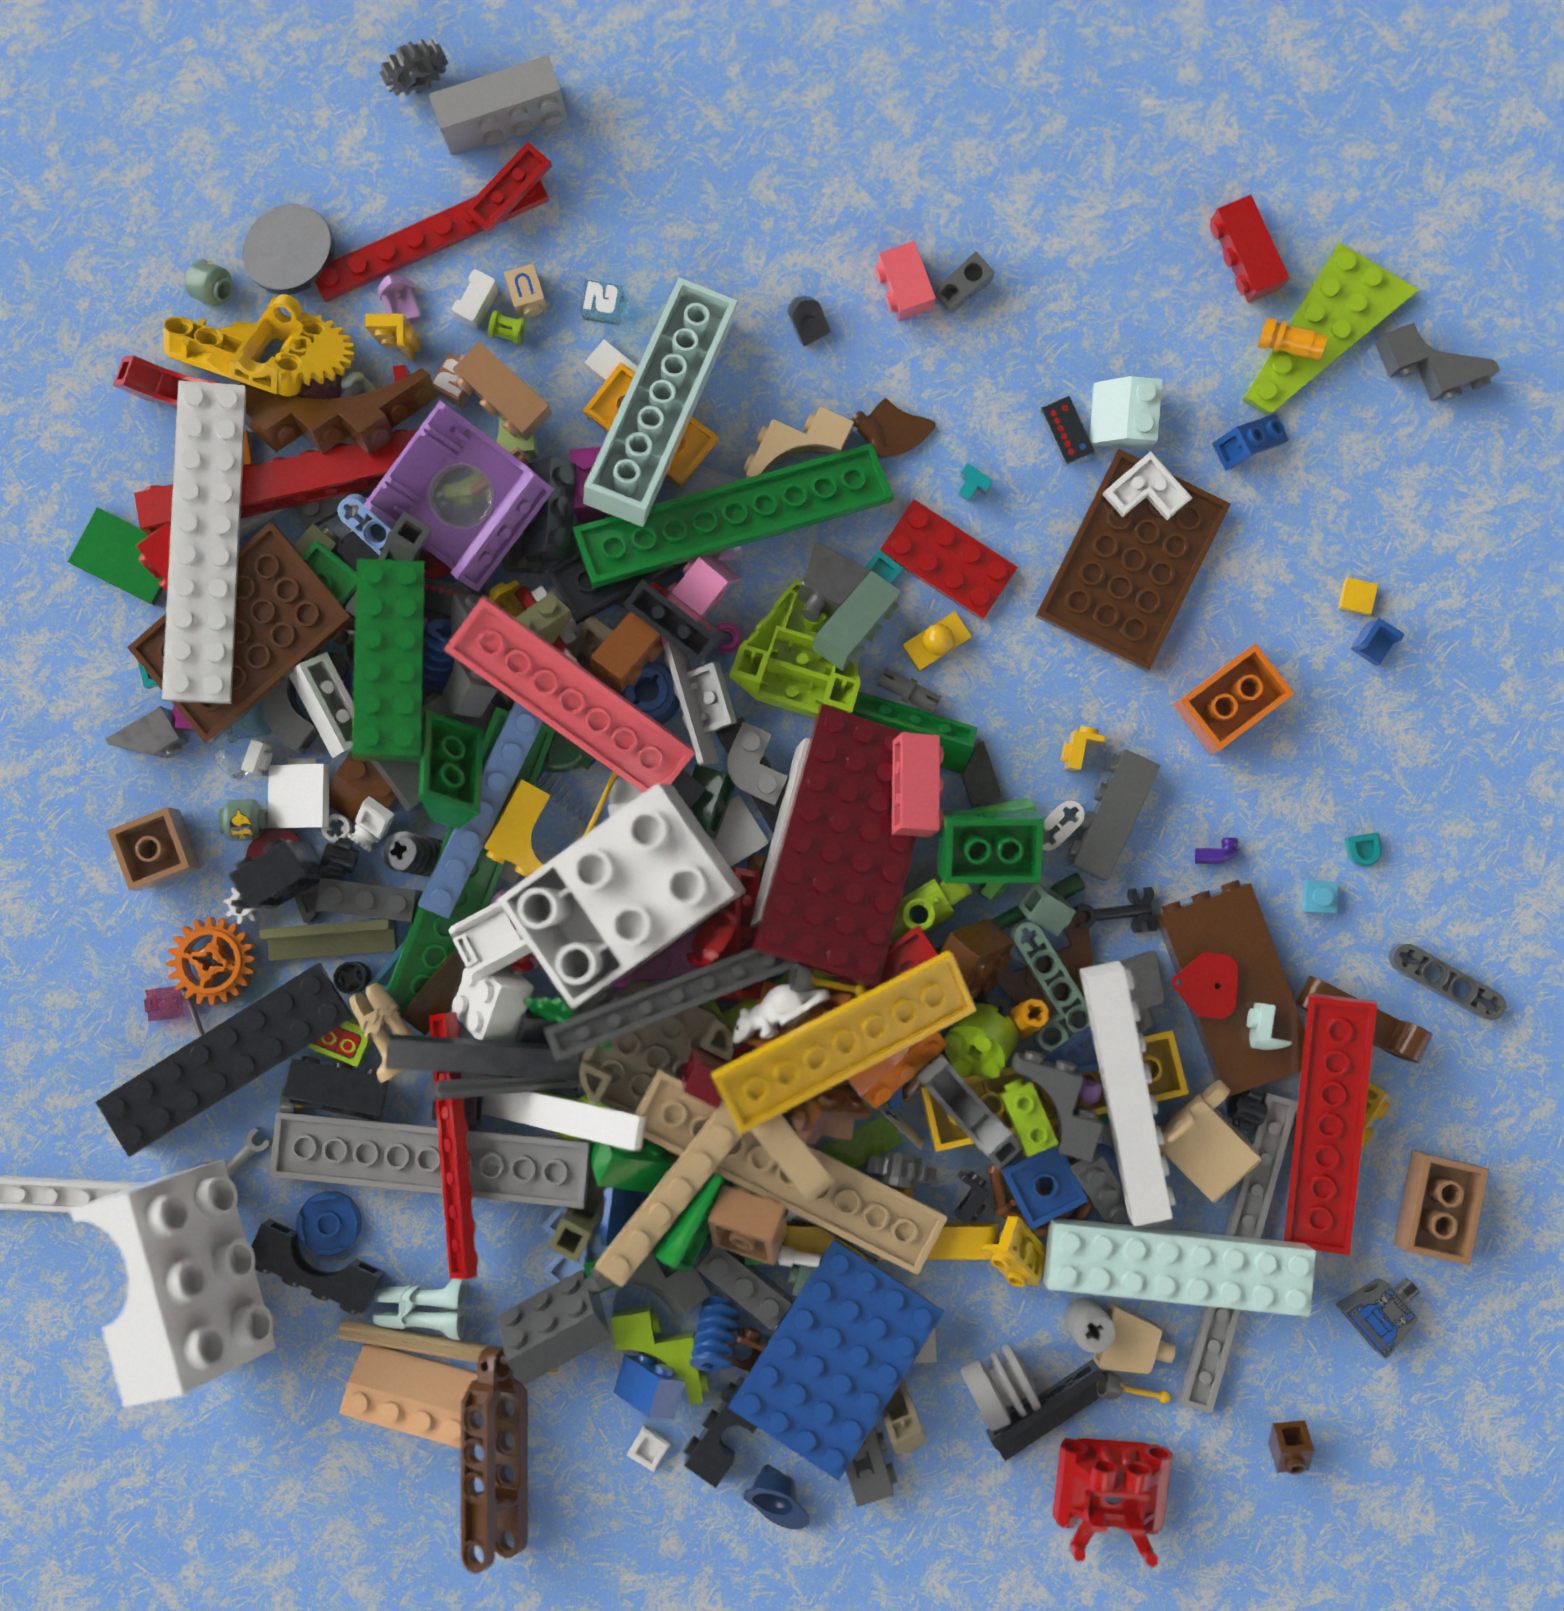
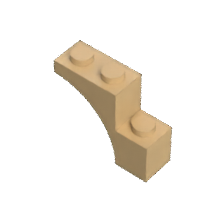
(825, 434)

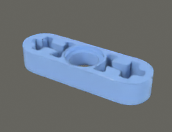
(353, 522)

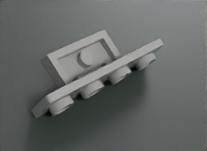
(703, 701)

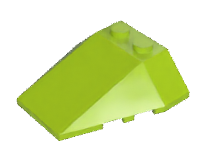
(782, 668)

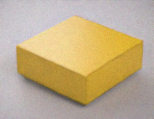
(1358, 596)

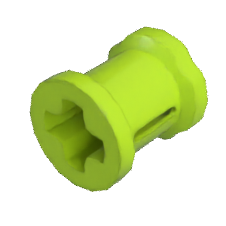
(497, 321)

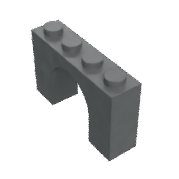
(405, 776)

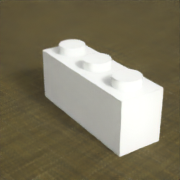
(326, 702)

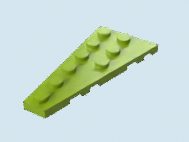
(1342, 304)

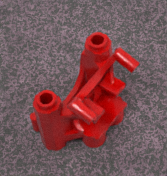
(1112, 1468)

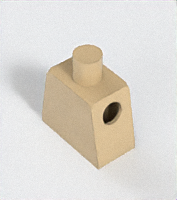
(1135, 1343)

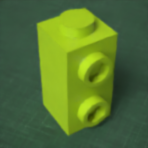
(1027, 1117)

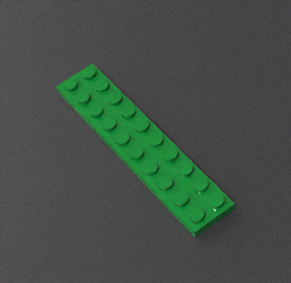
(734, 515)
(429, 936)

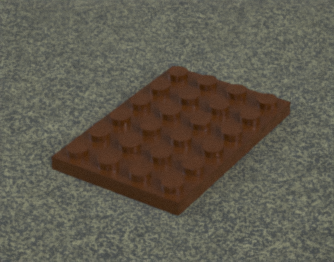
(1131, 571)
(279, 623)

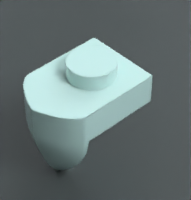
(1260, 1022)

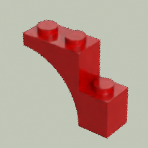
(150, 380)

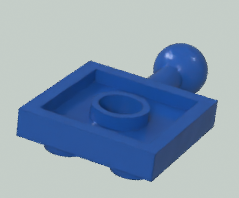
(1066, 1190)

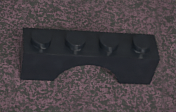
(279, 1252)

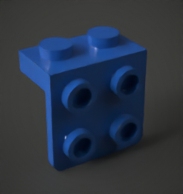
(618, 1210)

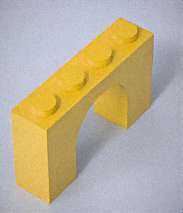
(513, 828)

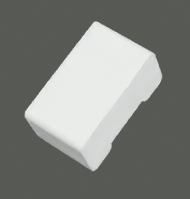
(476, 299)

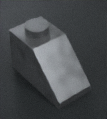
(151, 735)

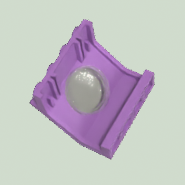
(464, 490)

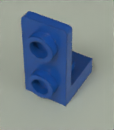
(1249, 440)

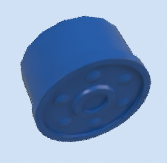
(654, 692)

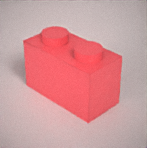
(905, 281)

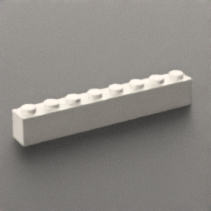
(1126, 1092)

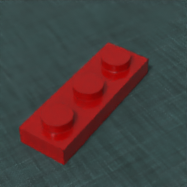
(508, 187)

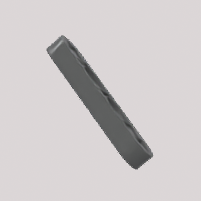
(1447, 980)

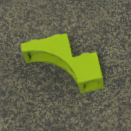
(637, 1331)

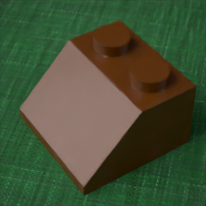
(356, 782)

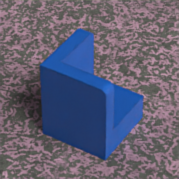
(1376, 640)

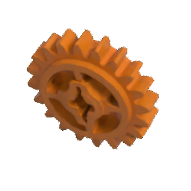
(206, 972)

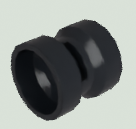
(347, 979)

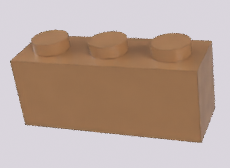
(501, 392)

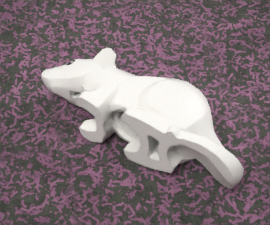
(777, 1008)

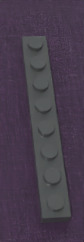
(662, 1002)

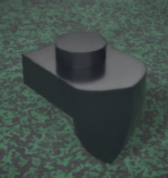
(807, 319)

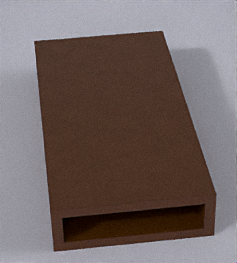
(1235, 926)

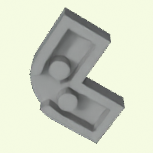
(745, 765)

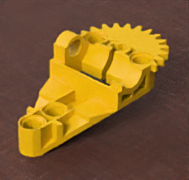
(309, 349)

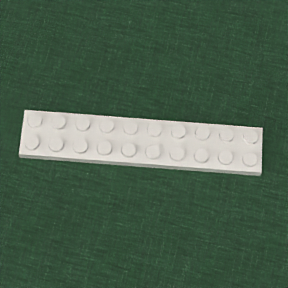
(204, 543)

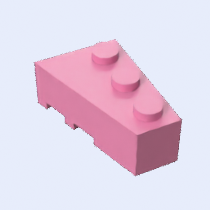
(703, 584)

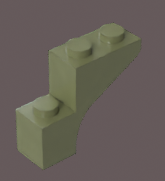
(547, 620)

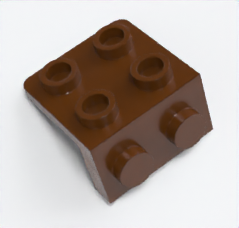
(836, 1102)

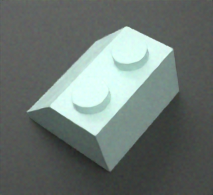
(1126, 413)

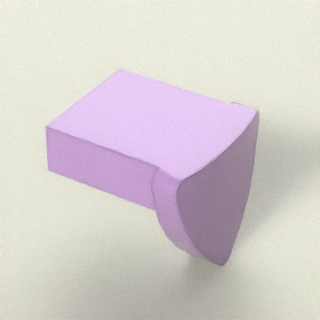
(399, 297)

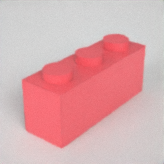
(916, 785)

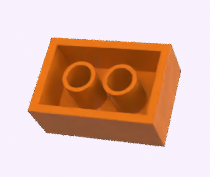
(1233, 699)

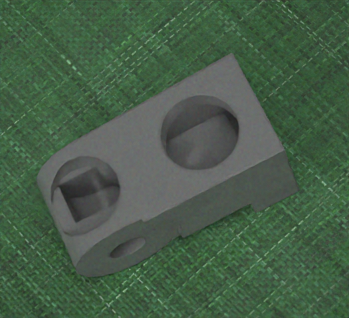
(964, 282)

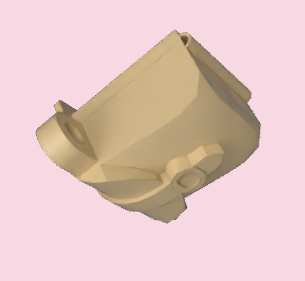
(1208, 1144)

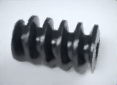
(411, 853)

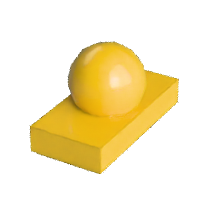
(936, 641)

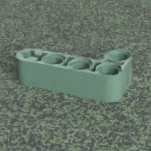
(1047, 981)

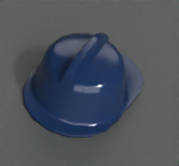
(776, 1499)

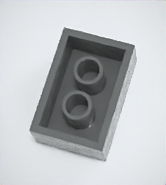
(552, 1327)

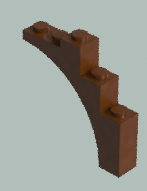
(326, 422)

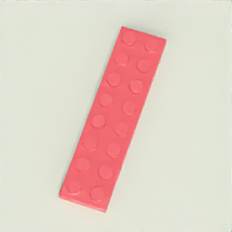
(568, 697)

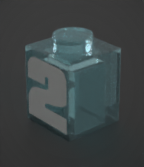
(603, 302)

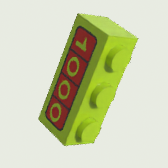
(345, 1044)

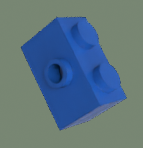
(649, 1386)

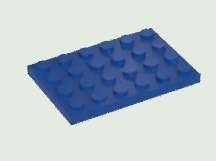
(836, 1359)

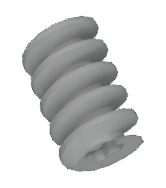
(1098, 1334)

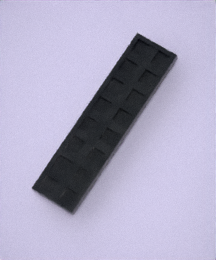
(224, 1059)

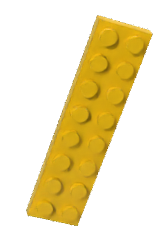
(843, 1042)

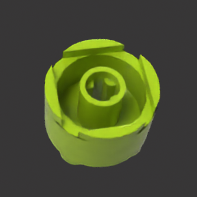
(981, 1042)

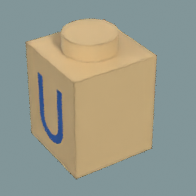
(526, 291)

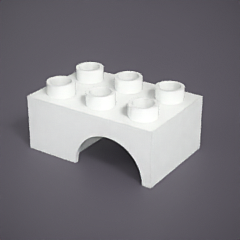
(191, 1284)

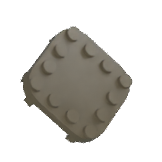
(626, 1070)

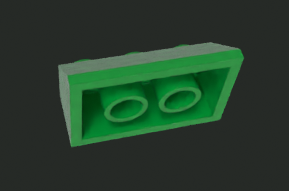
(450, 770)
(691, 1228)

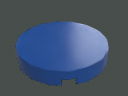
(328, 1223)

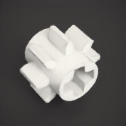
(236, 909)

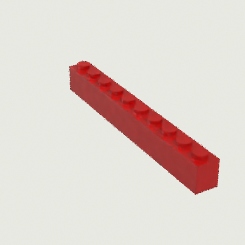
(290, 480)

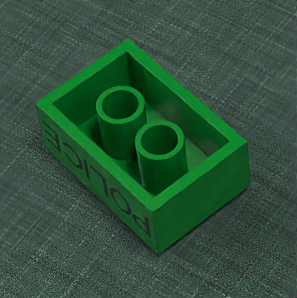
(991, 846)

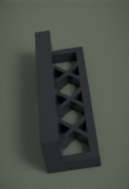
(1057, 1406)

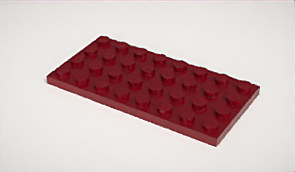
(838, 861)

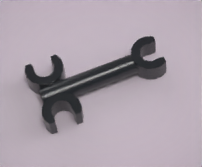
(1140, 910)

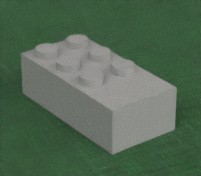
(499, 105)

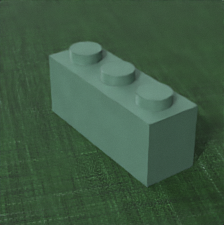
(857, 621)

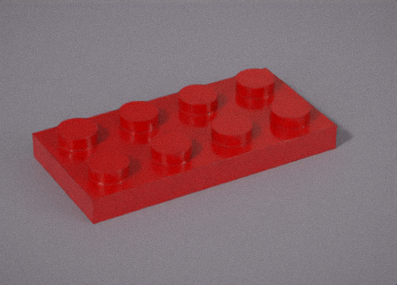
(948, 559)

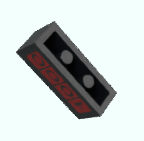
(675, 620)

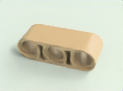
(793, 1157)

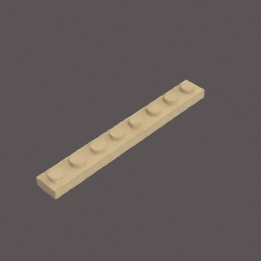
(669, 1197)

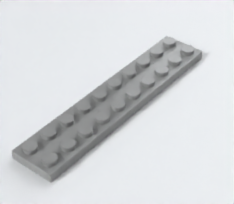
(409, 1159)

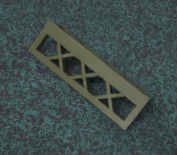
(330, 939)

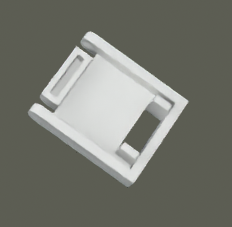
(488, 941)

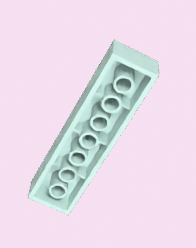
(659, 402)
(1179, 1266)

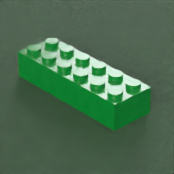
(388, 661)

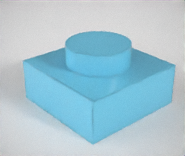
(1320, 896)

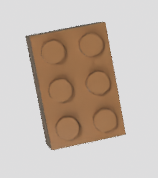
(1441, 1207)

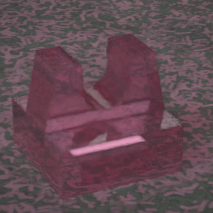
(163, 1003)

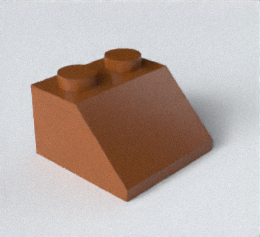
(626, 652)

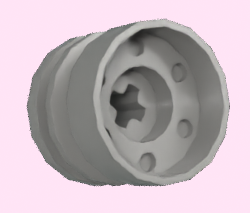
(1000, 1387)

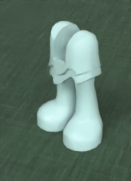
(409, 1297)

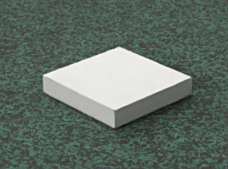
(298, 796)

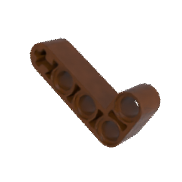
(1390, 1034)

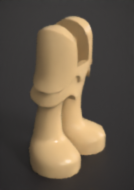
(373, 1017)

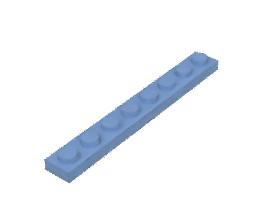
(466, 843)

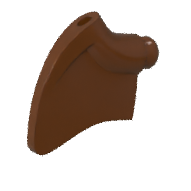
(892, 429)

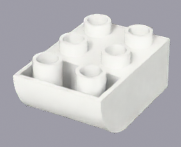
(621, 894)

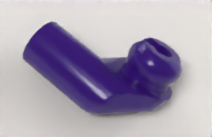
(1228, 850)

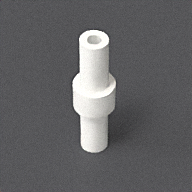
(788, 1256)

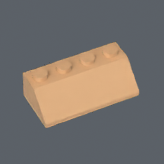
(407, 1393)

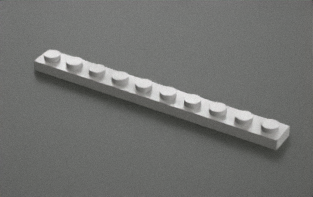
(1246, 1220)

